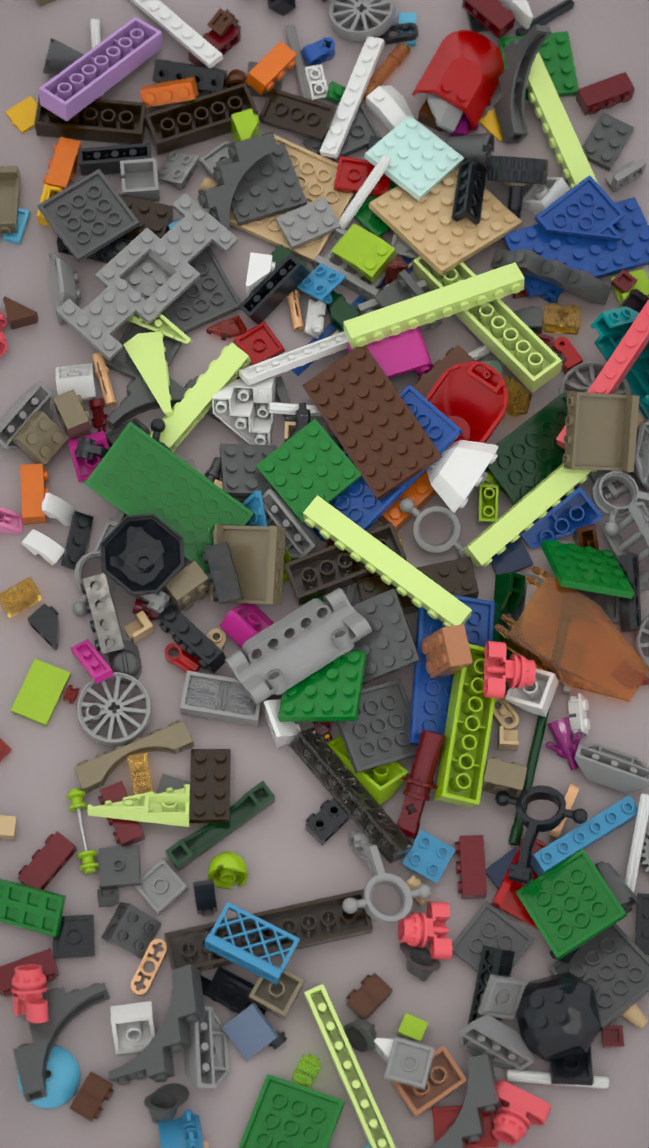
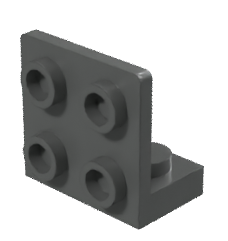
(399, 290)
(131, 929)

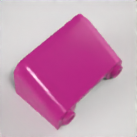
(401, 353)

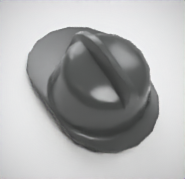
(126, 661)
(419, 961)
(361, 1035)
(165, 1101)

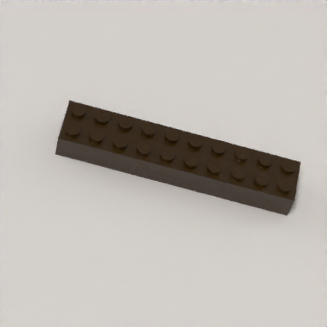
(311, 921)

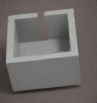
(140, 179)

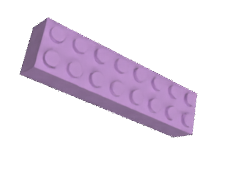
(100, 68)

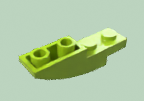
(488, 500)

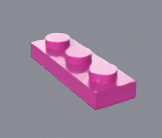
(92, 661)

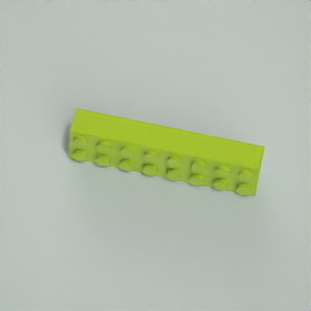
(465, 736)

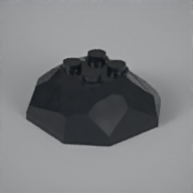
(142, 554)
(558, 1016)

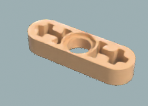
(569, 798)
(147, 983)

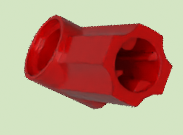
(183, 660)

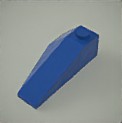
(562, 520)

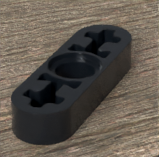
(401, 38)

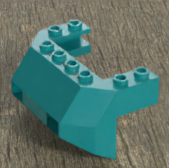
(612, 327)

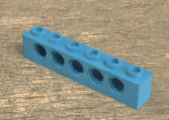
(584, 835)

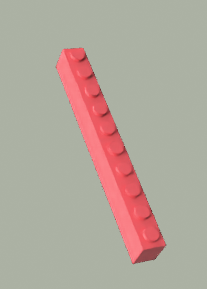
(620, 360)

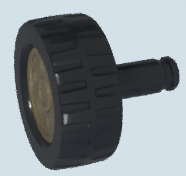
(517, 173)

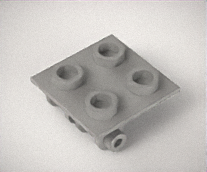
(178, 168)

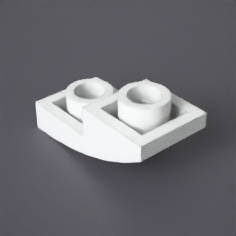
(316, 81)
(57, 508)
(44, 546)

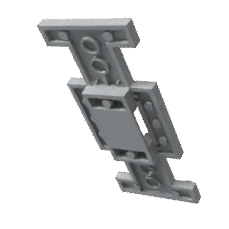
(153, 283)

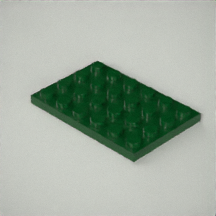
(530, 451)

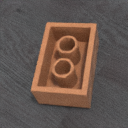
(447, 651)
(442, 1081)

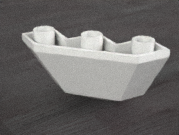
(246, 409)
(460, 470)

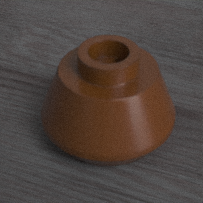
(235, 78)

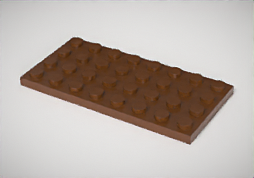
(371, 421)

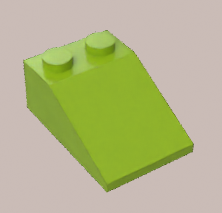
(364, 252)

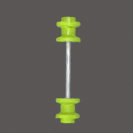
(88, 865)

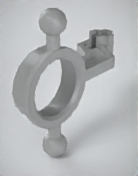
(407, 505)
(611, 527)
(156, 602)
(369, 852)

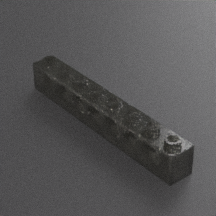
(351, 795)

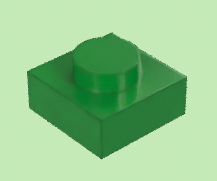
(335, 92)

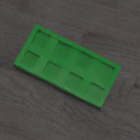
(31, 907)

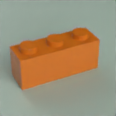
(271, 68)
(169, 92)
(64, 163)
(33, 492)

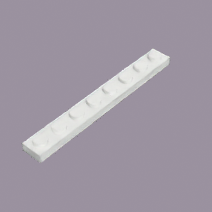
(180, 31)
(352, 97)
(294, 358)

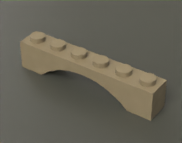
(171, 739)

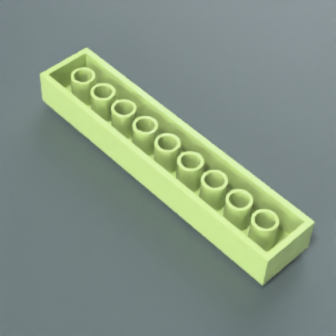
(499, 330)

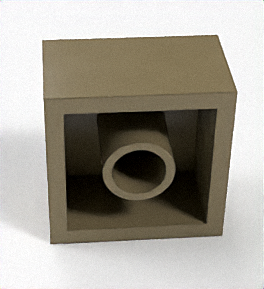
(72, 414)
(40, 438)
(187, 587)
(503, 777)
(280, 997)

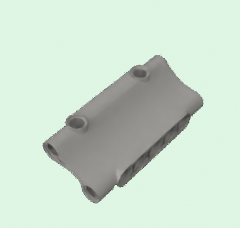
(300, 649)

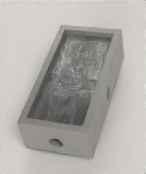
(218, 699)

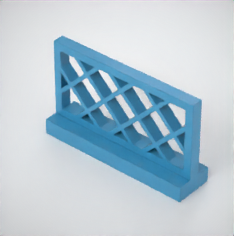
(246, 959)

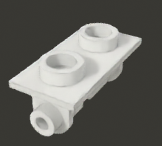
(314, 318)
(579, 707)

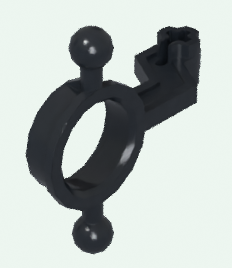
(86, 447)
(522, 871)

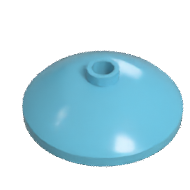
(63, 1081)

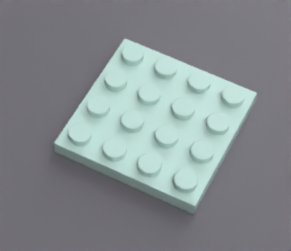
(417, 157)

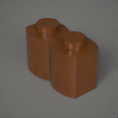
(369, 996)
(91, 1097)

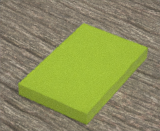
(40, 692)

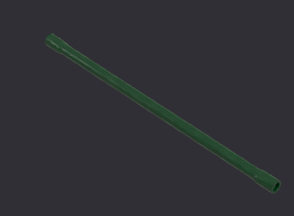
(517, 827)

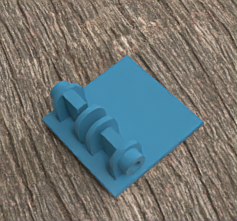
(321, 283)
(428, 856)
(181, 1132)

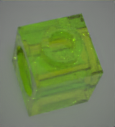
(307, 1070)

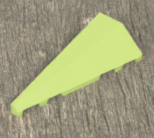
(163, 325)
(149, 357)
(161, 808)

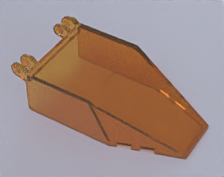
(574, 641)

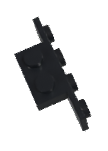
(228, 990)

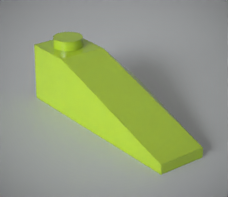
(380, 781)

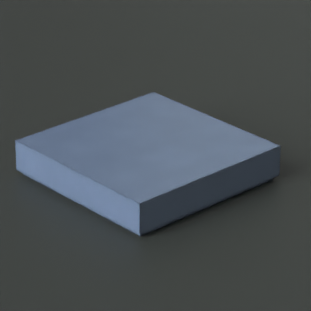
(250, 1031)

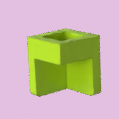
(412, 1027)

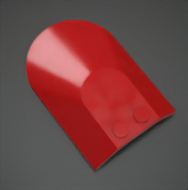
(464, 73)
(472, 398)

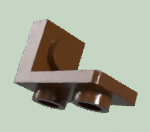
(222, 21)

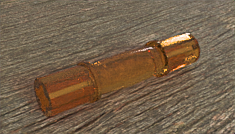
(387, 68)

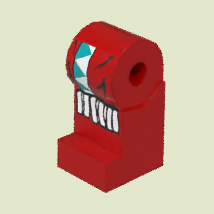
(567, 353)

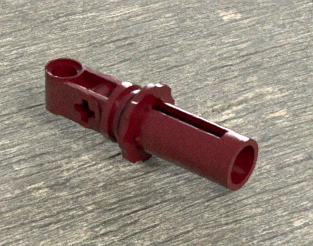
(420, 781)

